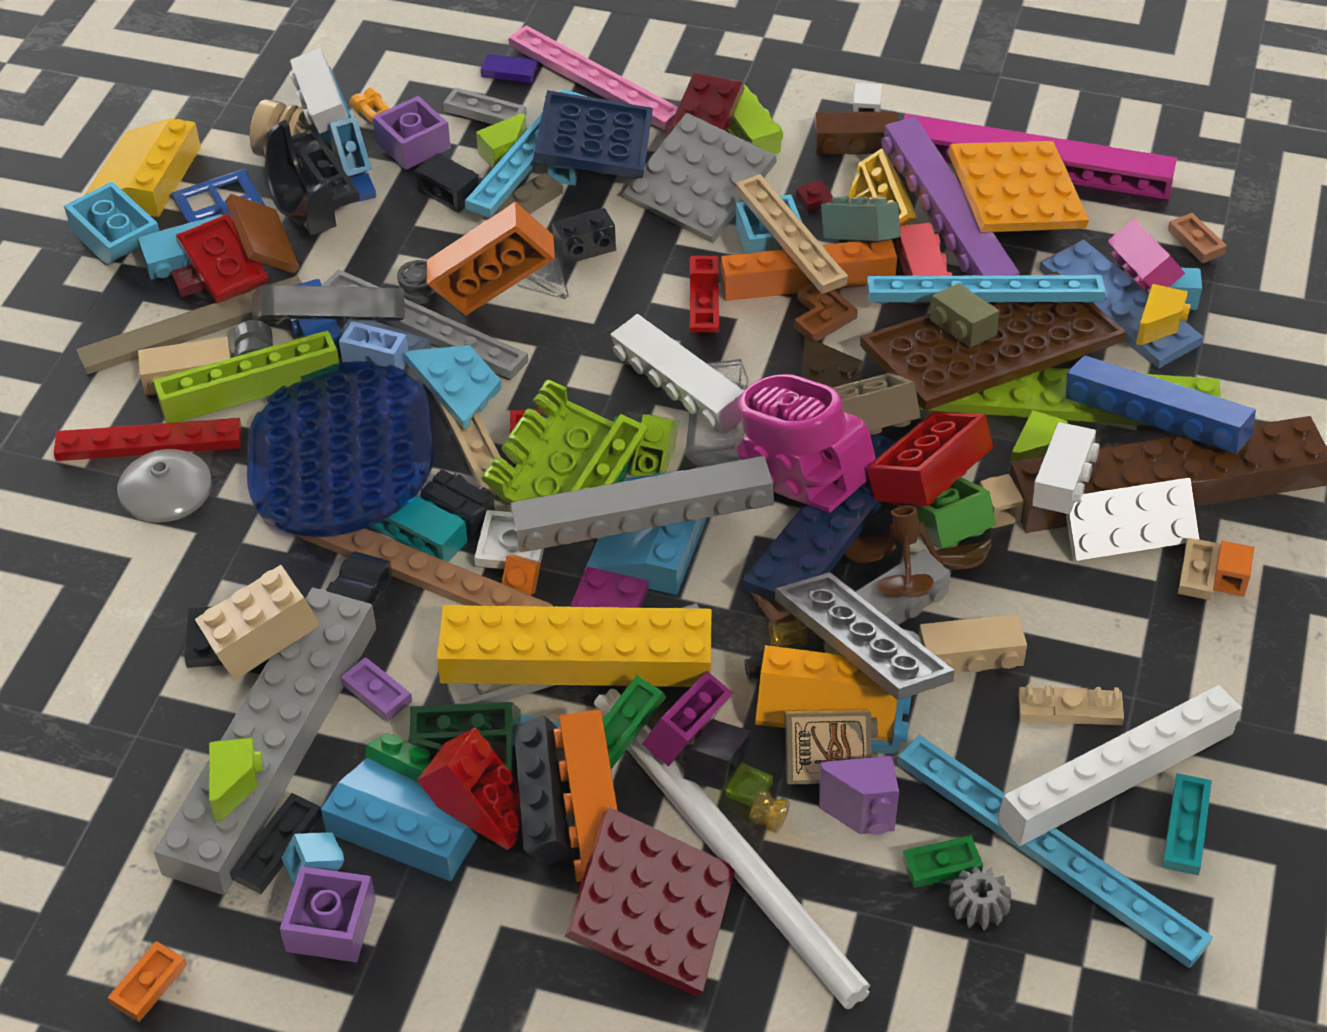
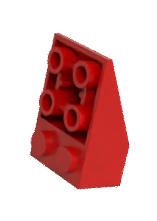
(475, 788)

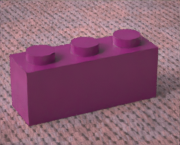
(687, 718)

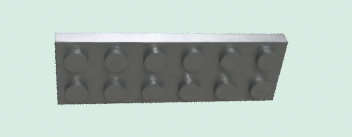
(864, 636)

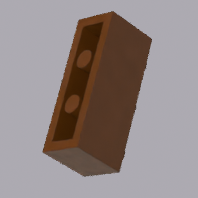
(851, 131)

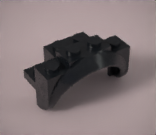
(309, 191)

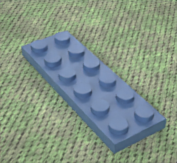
(1123, 302)

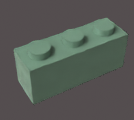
(860, 219)

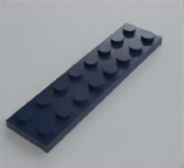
(815, 538)

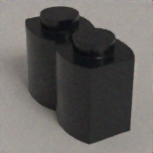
(362, 578)

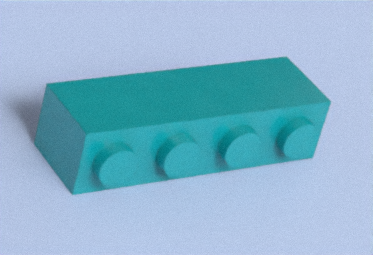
(426, 529)

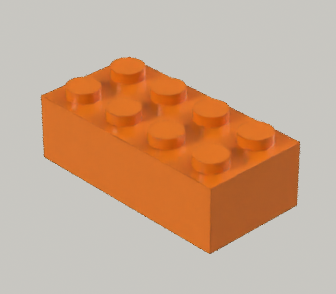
(490, 259)

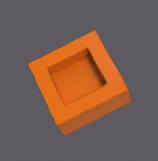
(521, 573)

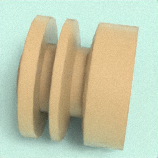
(269, 114)

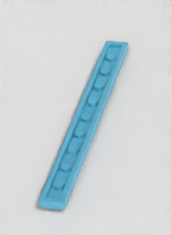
(1060, 855)

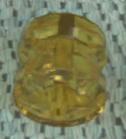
(769, 811)

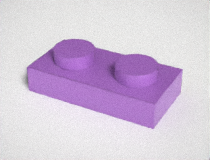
(376, 689)

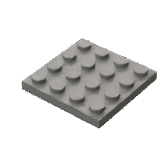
(696, 177)

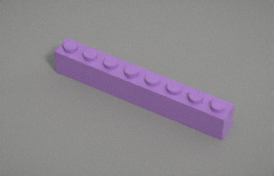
(944, 200)

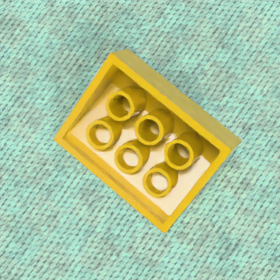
(151, 162)

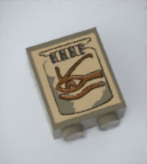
(825, 737)

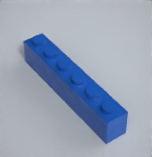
(1160, 404)

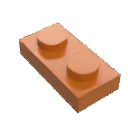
(147, 981)

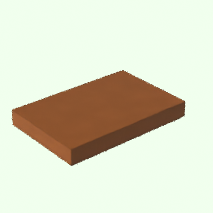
(262, 234)

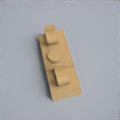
(1070, 705)

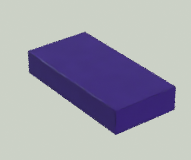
(509, 68)

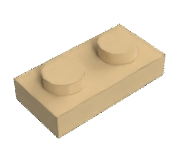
(1199, 568)

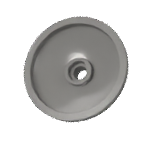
(164, 485)

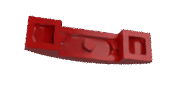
(704, 294)

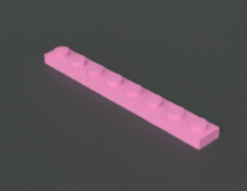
(590, 74)

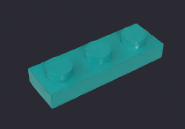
(1187, 824)

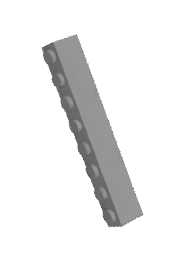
(642, 503)

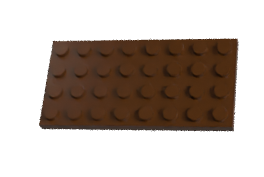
(1026, 342)

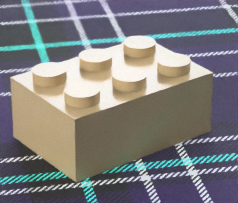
(257, 622)

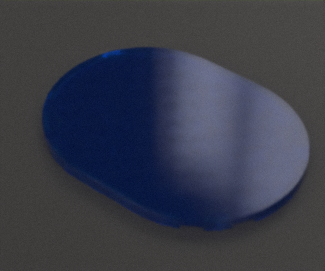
(340, 449)

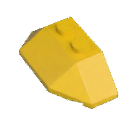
(879, 179)

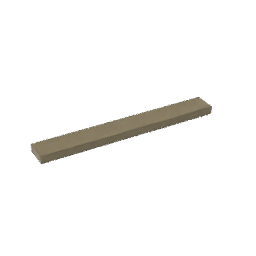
(170, 331)

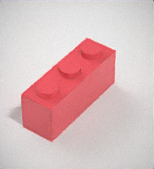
(920, 252)

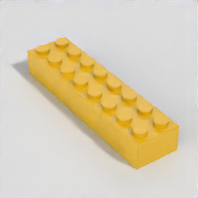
(573, 645)

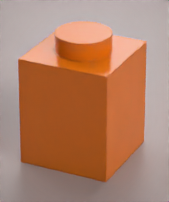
(1233, 568)

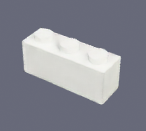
(317, 90)
(1065, 468)

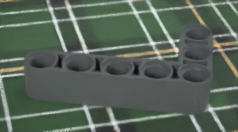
(280, 302)

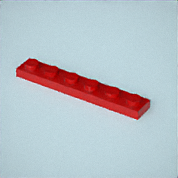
(146, 438)

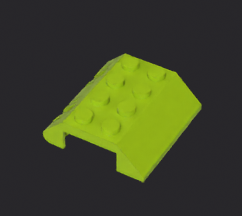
(564, 452)

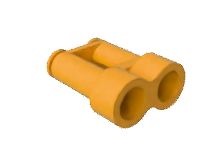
(366, 101)

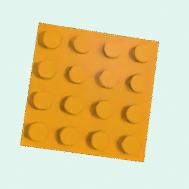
(1017, 186)

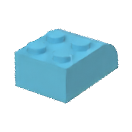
(109, 222)

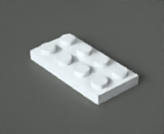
(1132, 519)

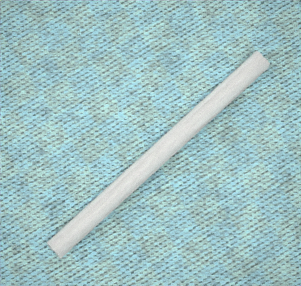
(749, 869)

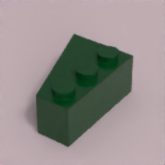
(438, 724)

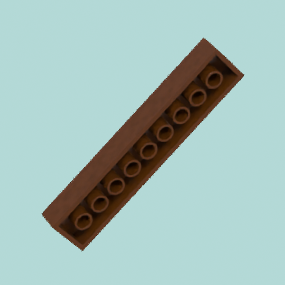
(1274, 460)

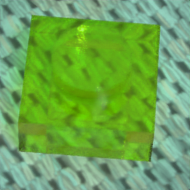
(748, 784)

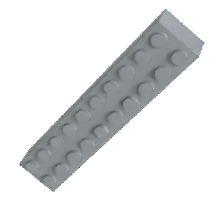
(283, 719)

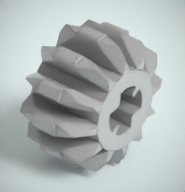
(980, 897)

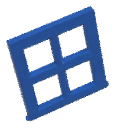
(211, 185)

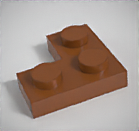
(826, 313)

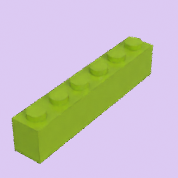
(242, 377)

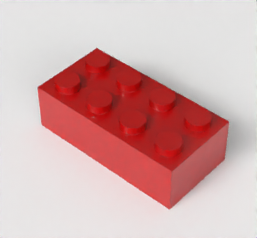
(930, 458)

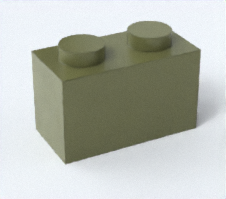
(964, 315)

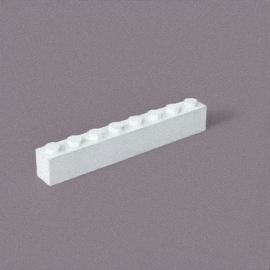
(1118, 765)

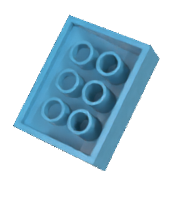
(652, 553)
(396, 820)

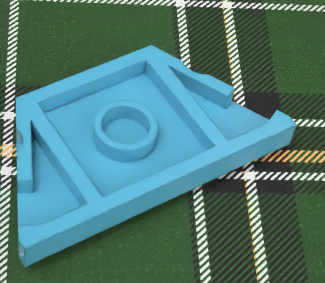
(456, 379)

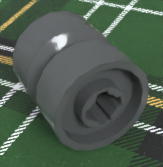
(252, 336)

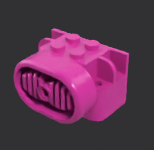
(806, 438)

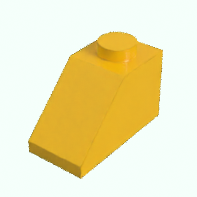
(1162, 313)

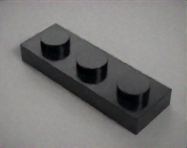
(263, 857)

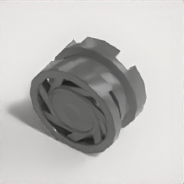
(415, 282)

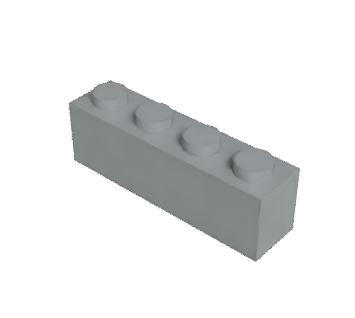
(903, 607)

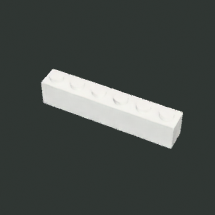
(678, 372)

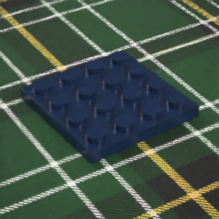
(593, 134)

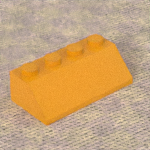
(819, 682)

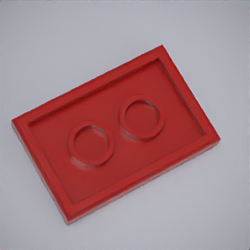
(221, 258)

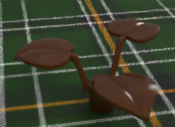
(906, 529)

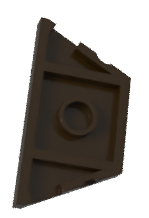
(829, 365)

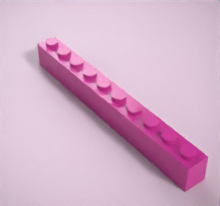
(1085, 162)

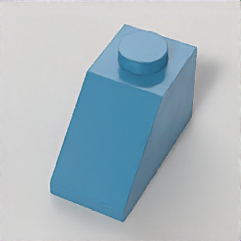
(349, 146)

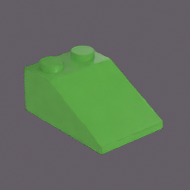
(957, 514)

